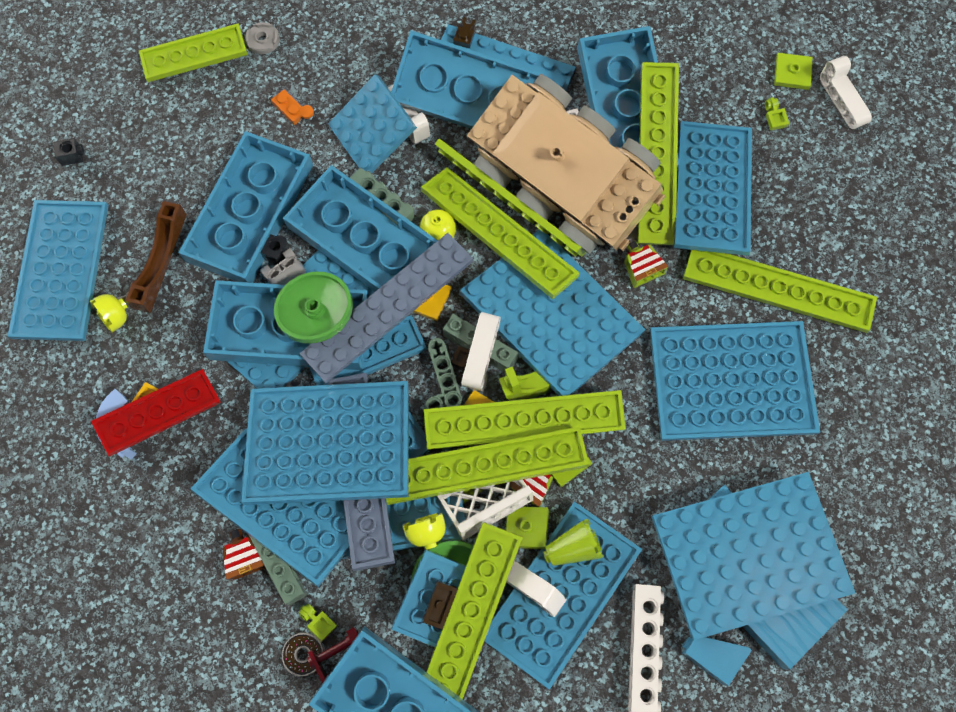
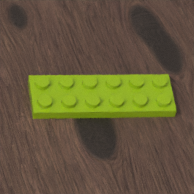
(192, 52)

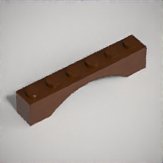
(147, 285)

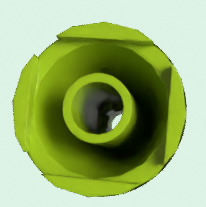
(574, 546)

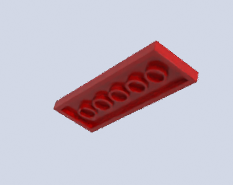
(155, 412)

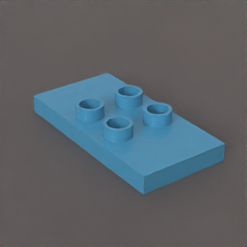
(451, 79)

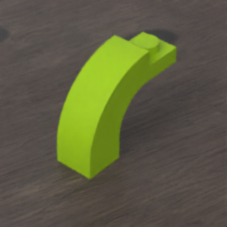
(523, 386)

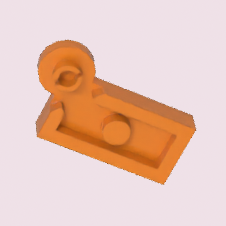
(291, 108)

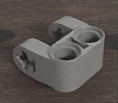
(285, 270)

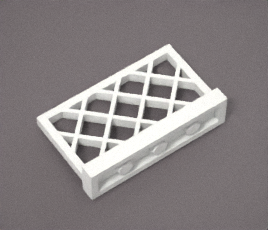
(491, 513)

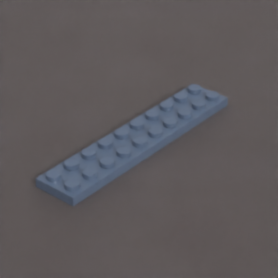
(388, 307)
(367, 519)

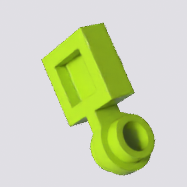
(776, 117)
(320, 626)

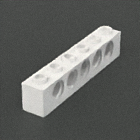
(637, 683)

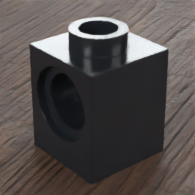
(68, 151)
(275, 256)

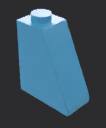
(716, 657)

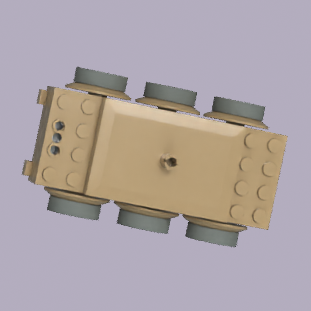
(566, 162)

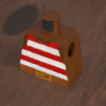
(241, 557)

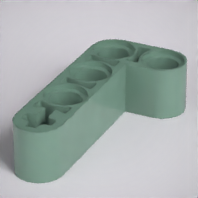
(442, 376)

